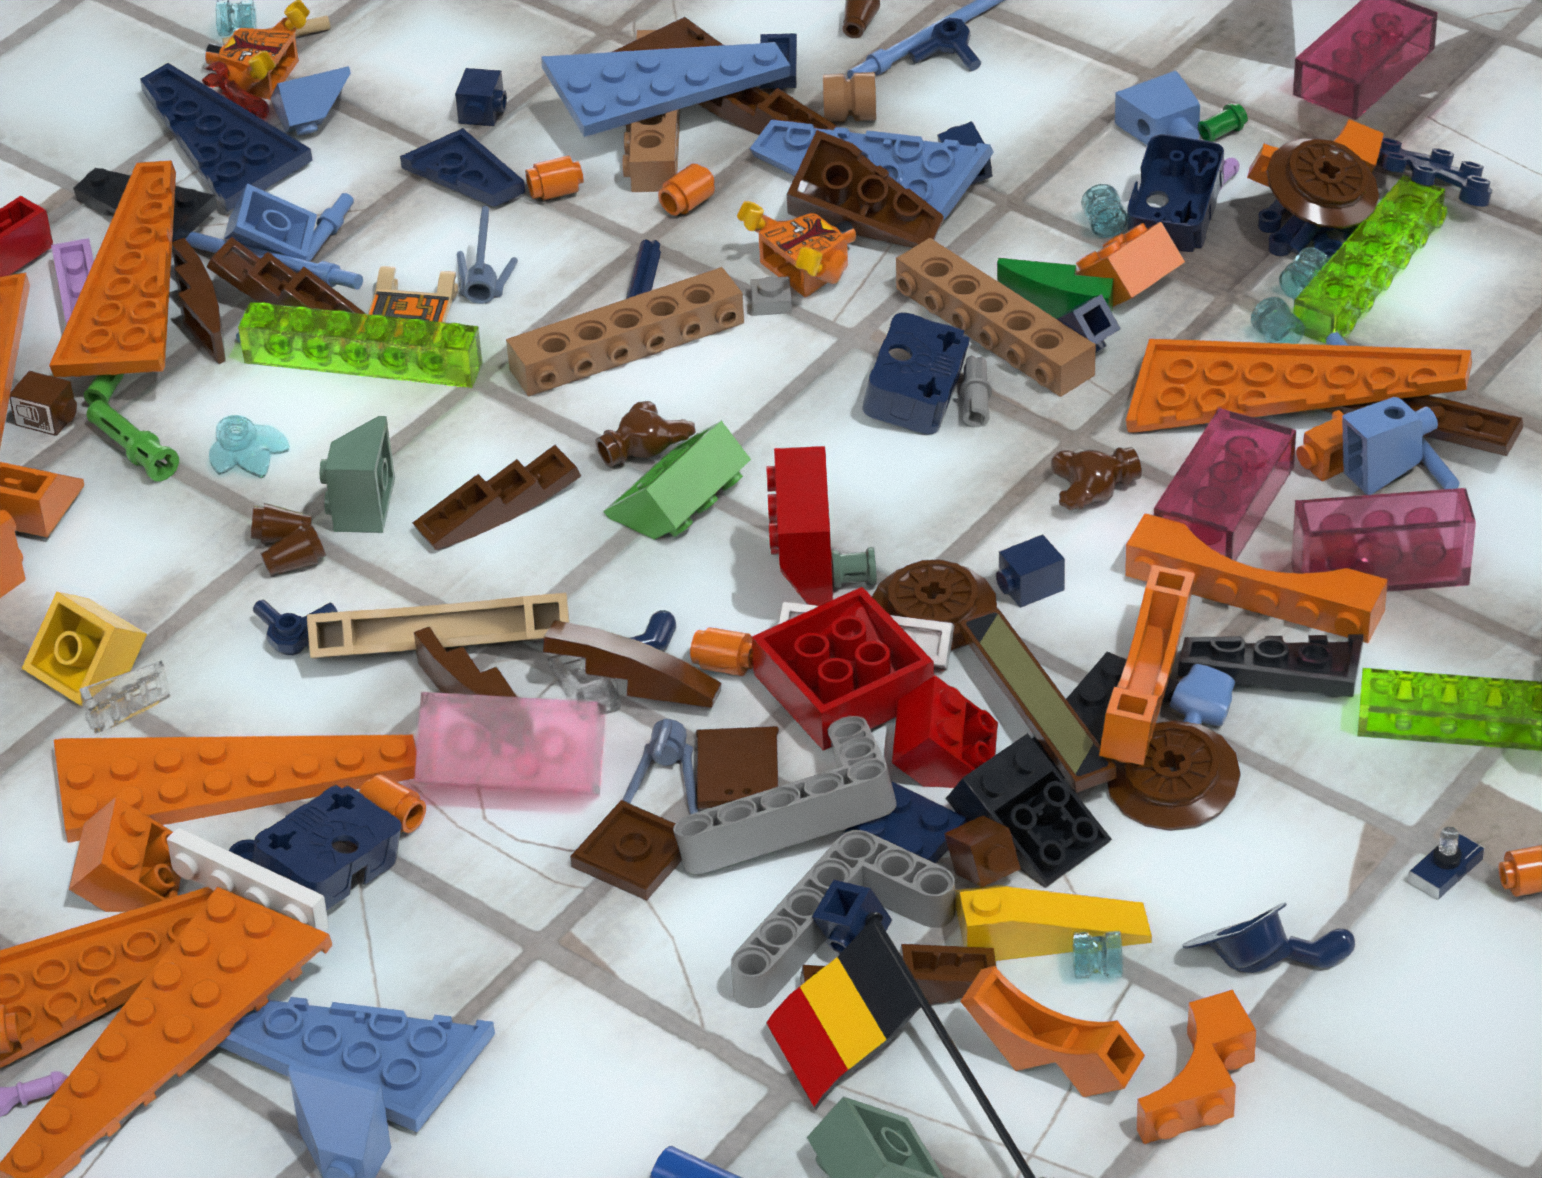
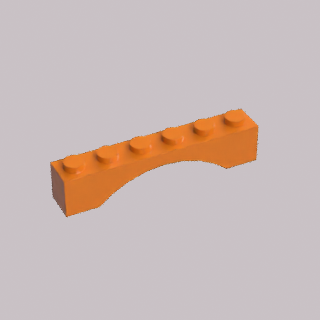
(1327, 601)
(1148, 667)

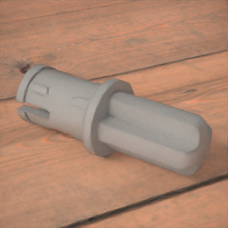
(975, 391)

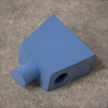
(1158, 108)
(1383, 442)

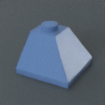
(307, 100)
(271, 223)
(340, 1121)

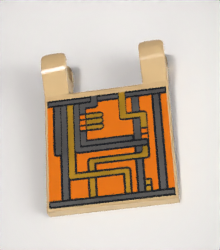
(411, 304)

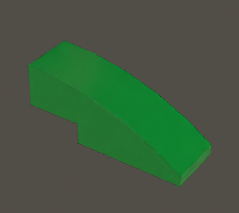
(1052, 285)

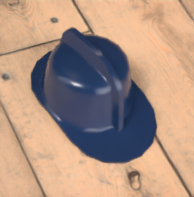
(1249, 944)

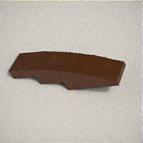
(755, 108)
(274, 282)
(198, 300)
(490, 503)
(648, 670)
(455, 671)
(939, 970)

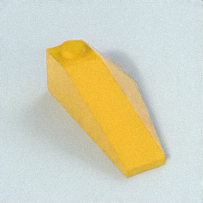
(1042, 922)

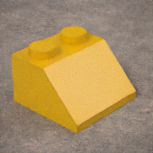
(81, 645)

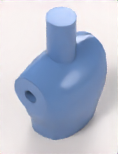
(1203, 695)

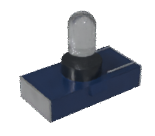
(1446, 863)

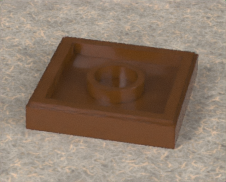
(630, 850)

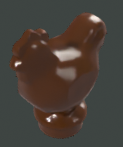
(641, 435)
(1094, 474)

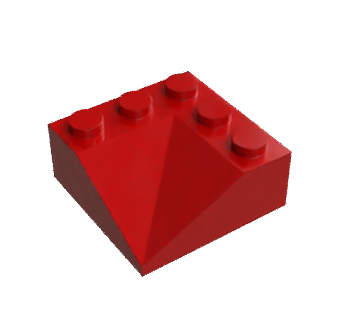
(801, 521)
(839, 664)

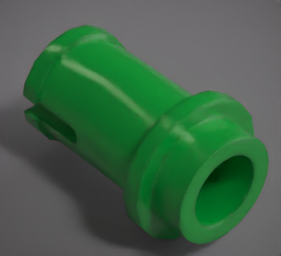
(1231, 118)

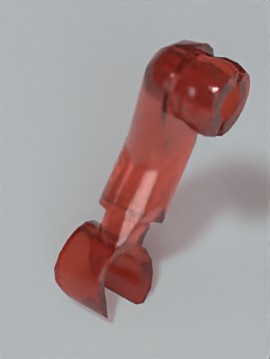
(233, 91)

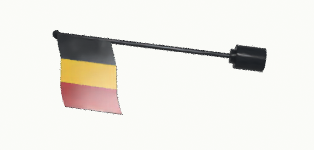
(854, 1012)

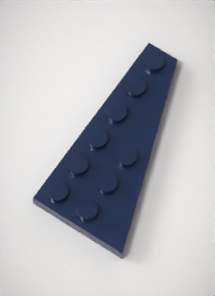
(222, 137)

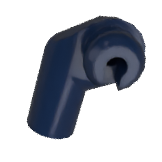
(659, 630)
(1325, 950)

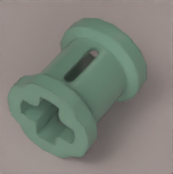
(853, 567)

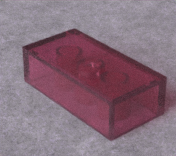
(1364, 55)
(1229, 480)
(1401, 537)
(510, 743)

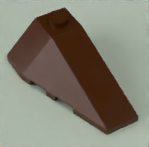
(847, 186)

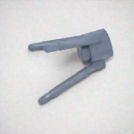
(480, 281)
(666, 747)

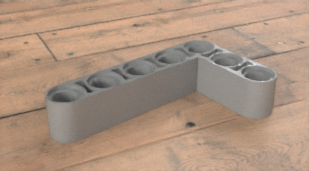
(795, 811)
(791, 936)

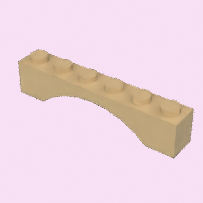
(453, 624)

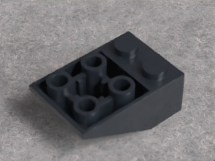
(1032, 799)

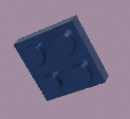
(915, 824)

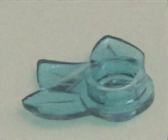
(248, 448)

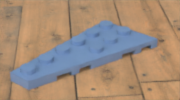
(636, 85)
(930, 169)
(407, 1056)

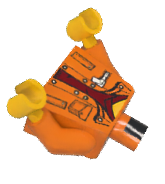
(262, 56)
(800, 248)

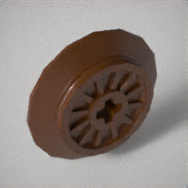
(1323, 183)
(936, 592)
(1192, 794)

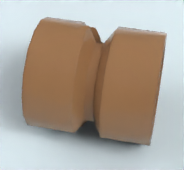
(849, 97)

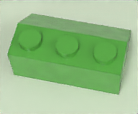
(681, 484)

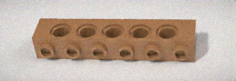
(651, 148)
(996, 317)
(625, 331)

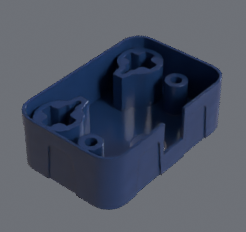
(1190, 178)
(917, 389)
(303, 840)

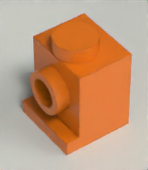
(1323, 448)

